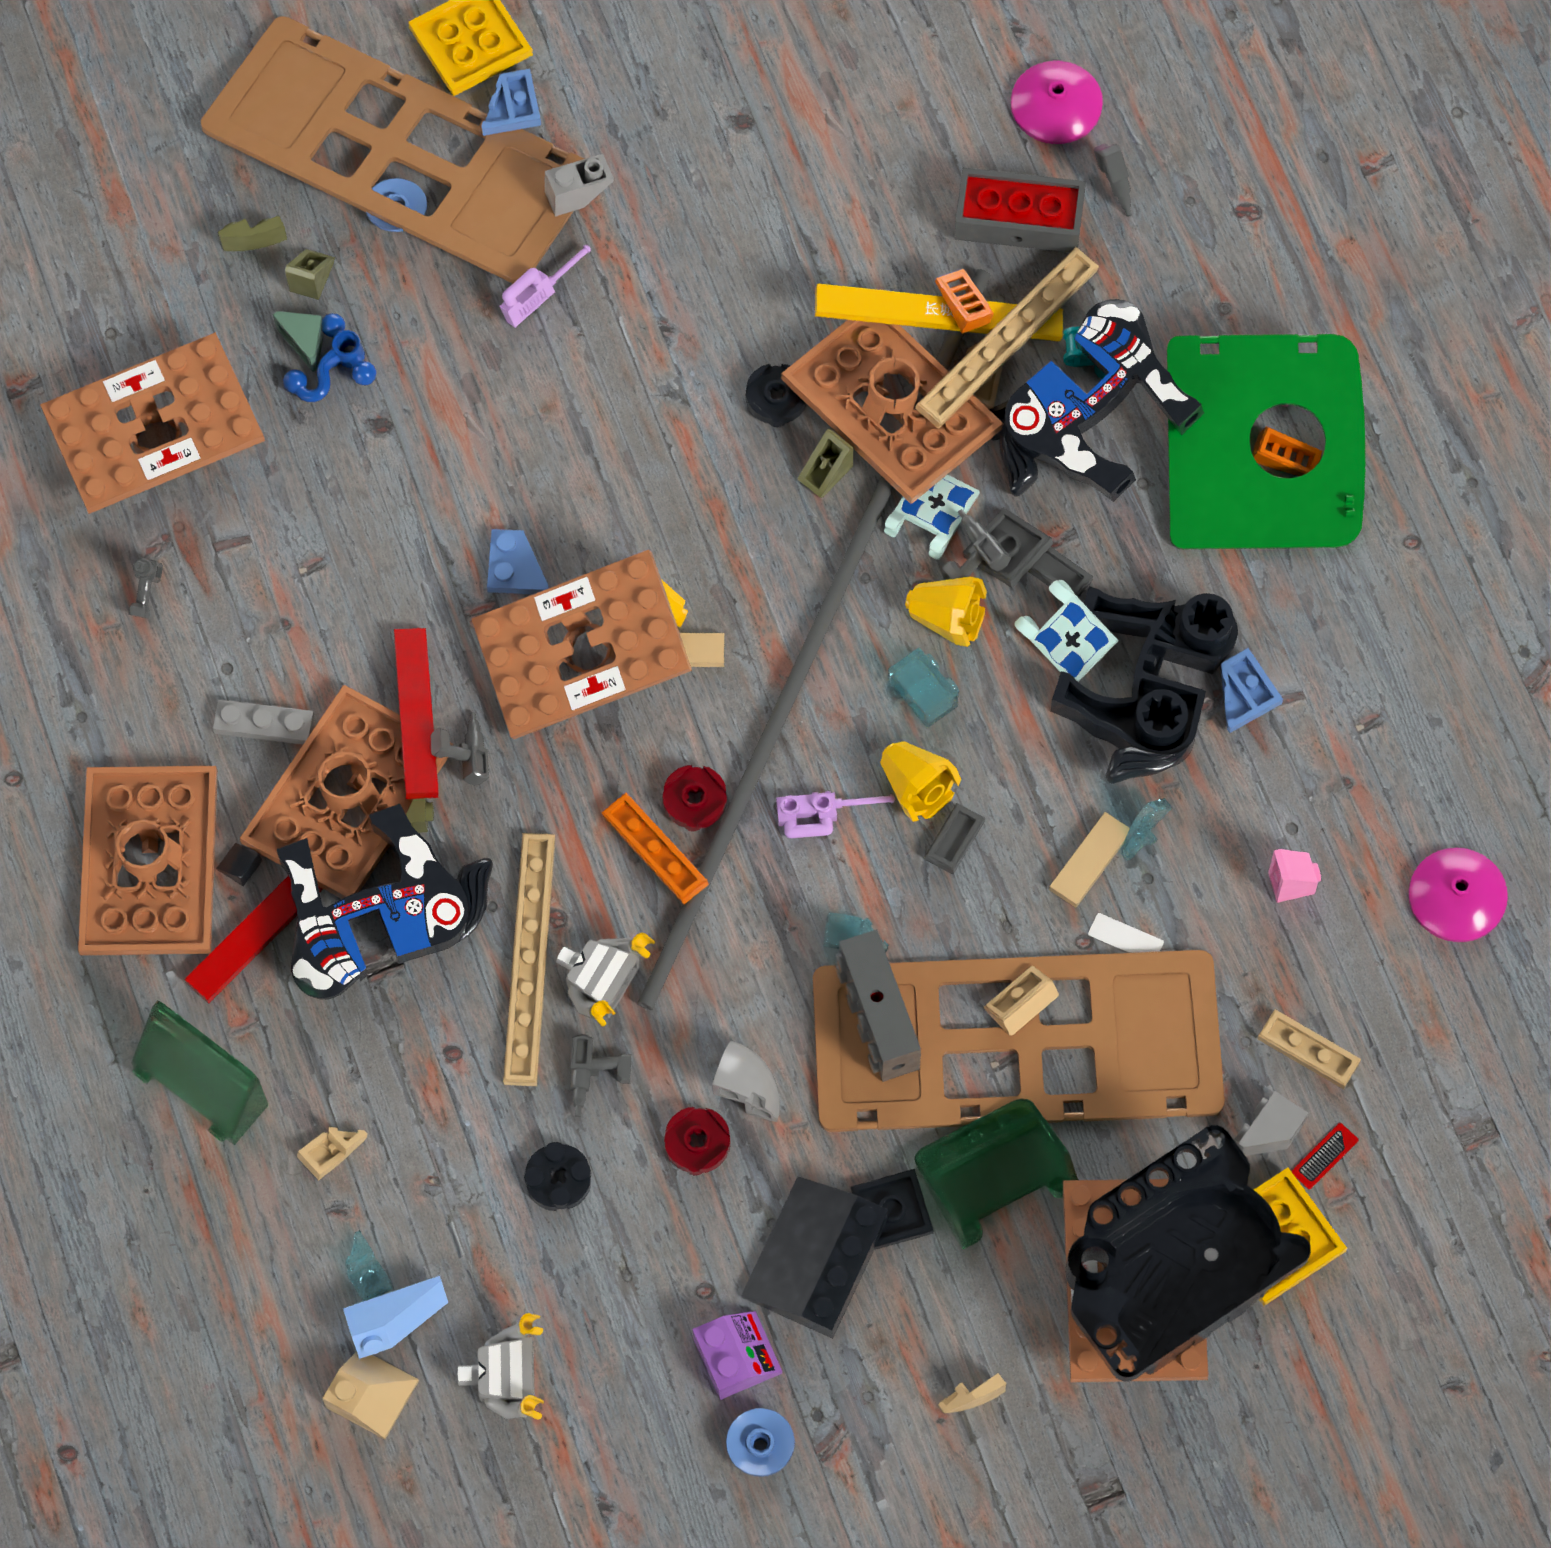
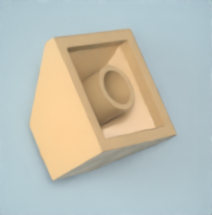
(370, 1393)

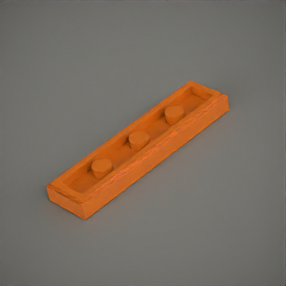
(655, 848)

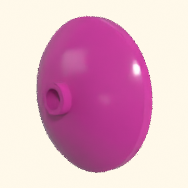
(1055, 116)
(1452, 912)

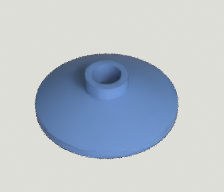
(403, 192)
(755, 1426)

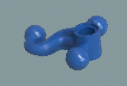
(362, 373)

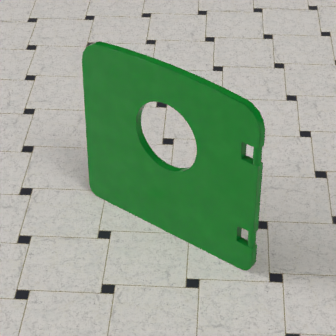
(1215, 483)

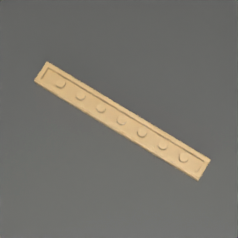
(1007, 337)
(529, 960)

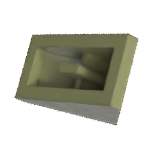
(309, 273)
(827, 464)

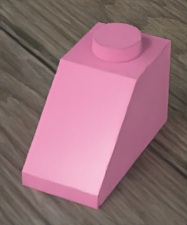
(1293, 875)

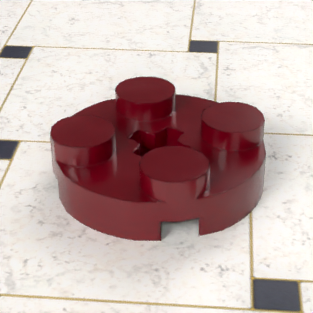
(695, 779)
(697, 1159)

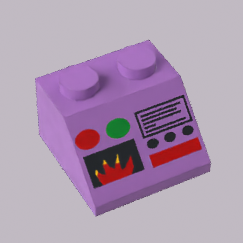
(736, 1352)

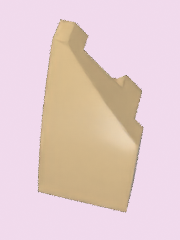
(329, 1150)
(964, 1400)

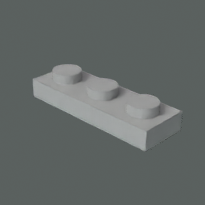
(263, 722)

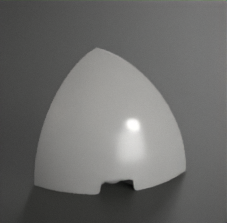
(747, 1079)

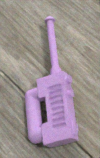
(532, 290)
(816, 805)

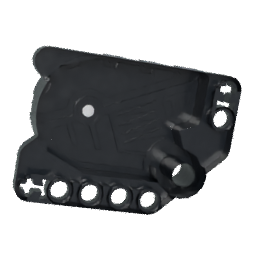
(1178, 1257)

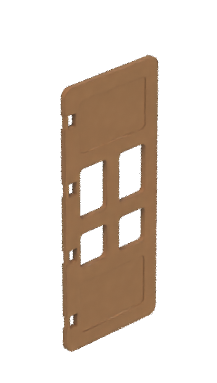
(297, 94)
(1148, 1034)

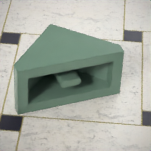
(303, 335)

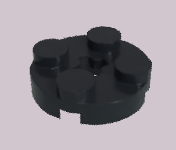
(759, 399)
(556, 1158)

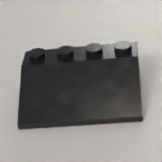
(816, 1255)

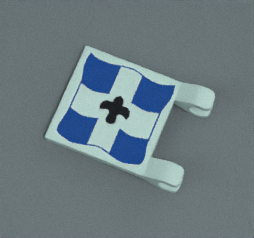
(935, 512)
(1072, 636)

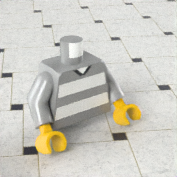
(602, 973)
(506, 1371)

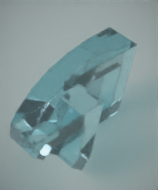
(1139, 832)
(843, 926)
(365, 1270)

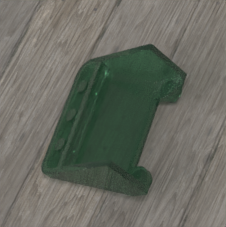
(199, 1073)
(993, 1166)

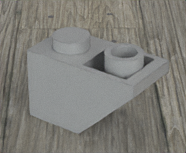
(576, 183)
(1274, 1127)

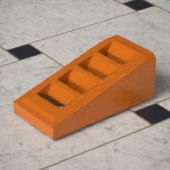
(964, 320)
(1289, 444)

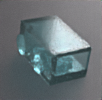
(924, 687)

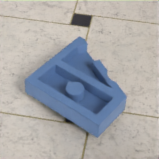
(513, 104)
(513, 564)
(1246, 690)

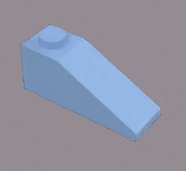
(392, 1316)

